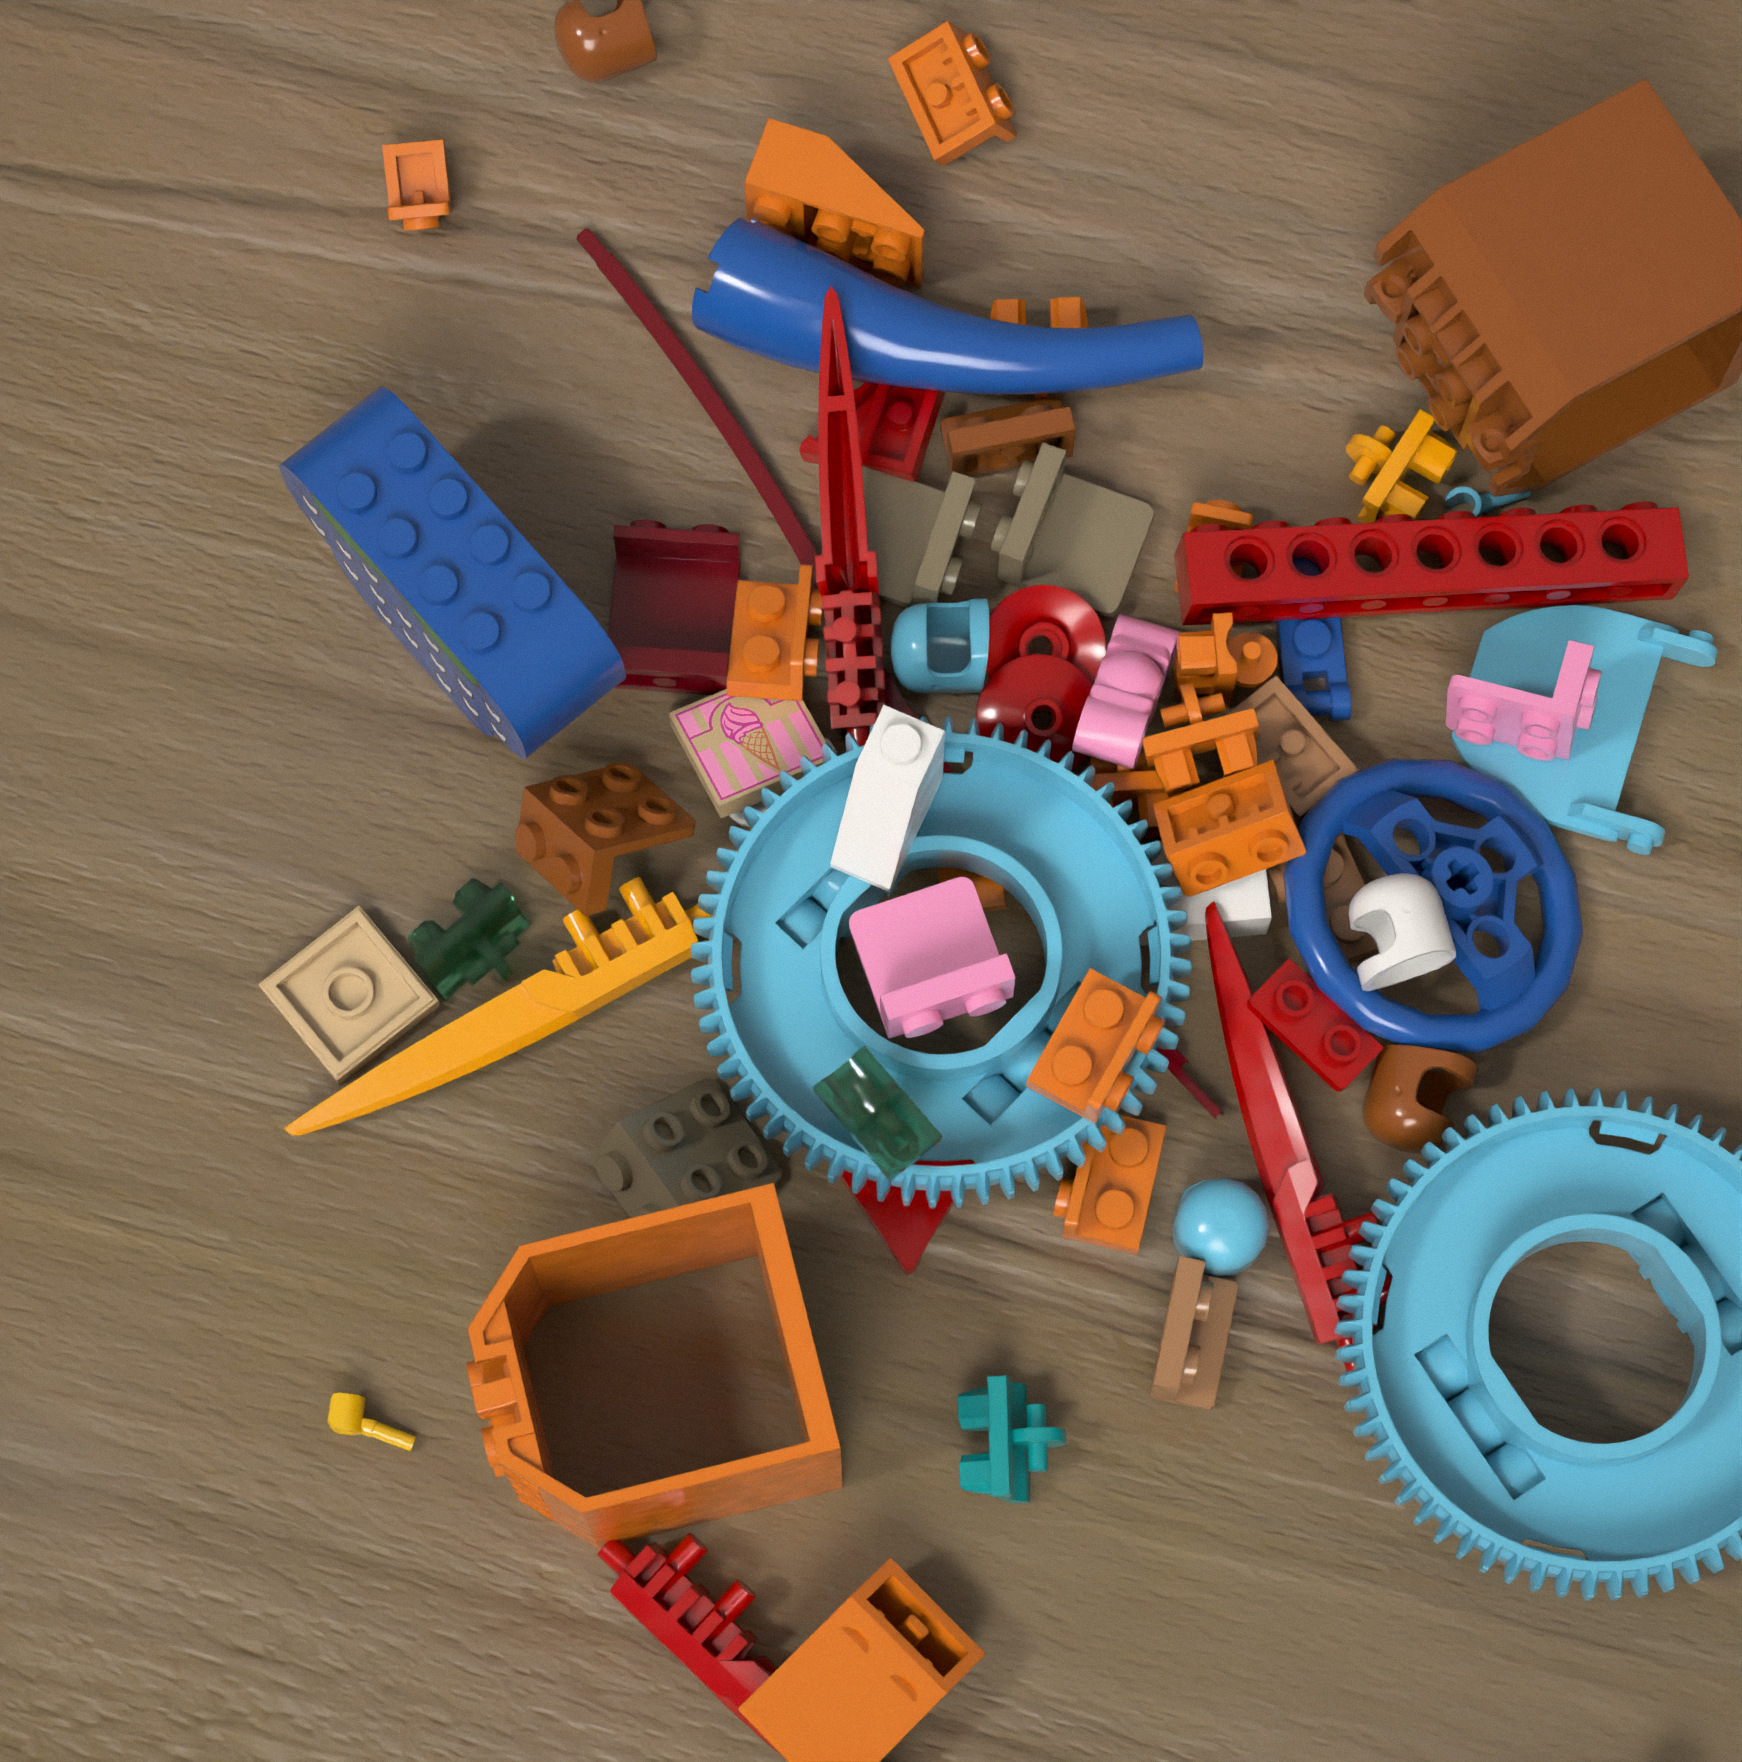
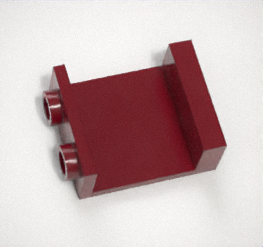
(674, 606)

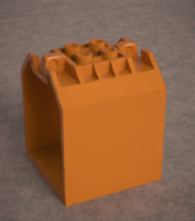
(623, 1257)

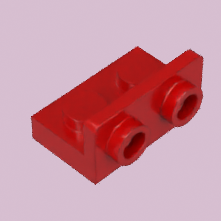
(1313, 1026)

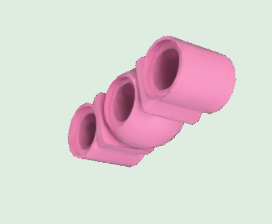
(1126, 691)

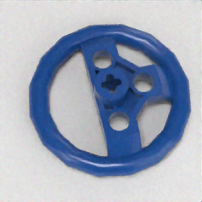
(1510, 988)

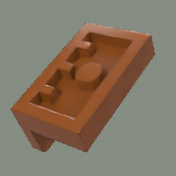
(1006, 435)

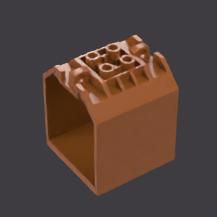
(1568, 292)

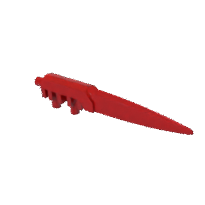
(847, 568)
(1307, 1223)
(688, 1621)

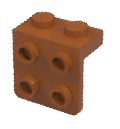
(586, 819)

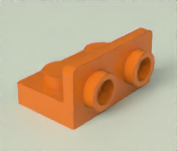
(952, 92)
(772, 638)
(1228, 829)
(1094, 1046)
(1113, 1188)

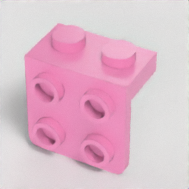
(1531, 722)
(931, 958)

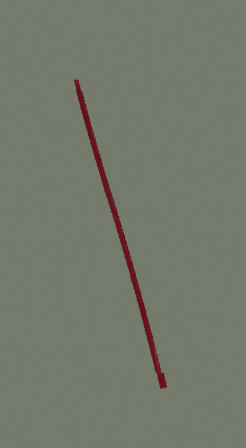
(771, 495)

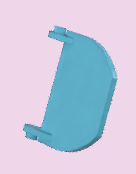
(1586, 788)

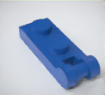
(1314, 651)

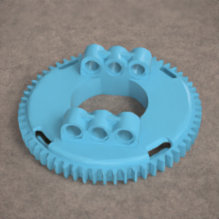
(1004, 819)
(1450, 1412)

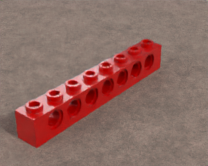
(1647, 535)

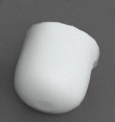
(1408, 928)

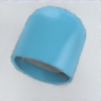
(942, 646)
(1221, 1225)

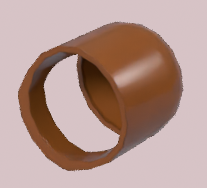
(604, 45)
(1407, 1100)

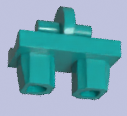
(1016, 1440)

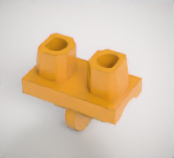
(1416, 450)

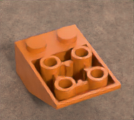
(826, 200)
(863, 1675)

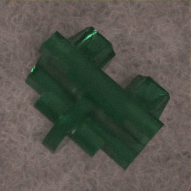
(473, 942)
(877, 1113)

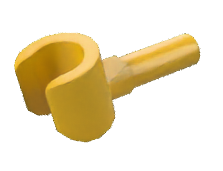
(347, 1418)

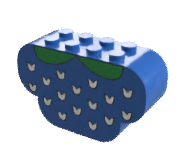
(452, 575)

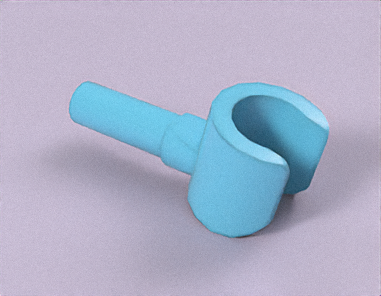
(1482, 503)

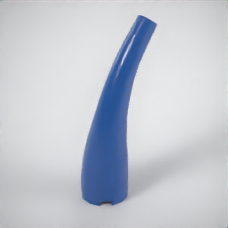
(772, 305)

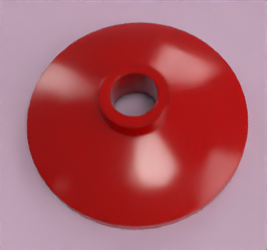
(1054, 614)
(1026, 684)

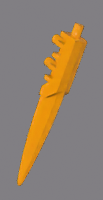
(584, 981)

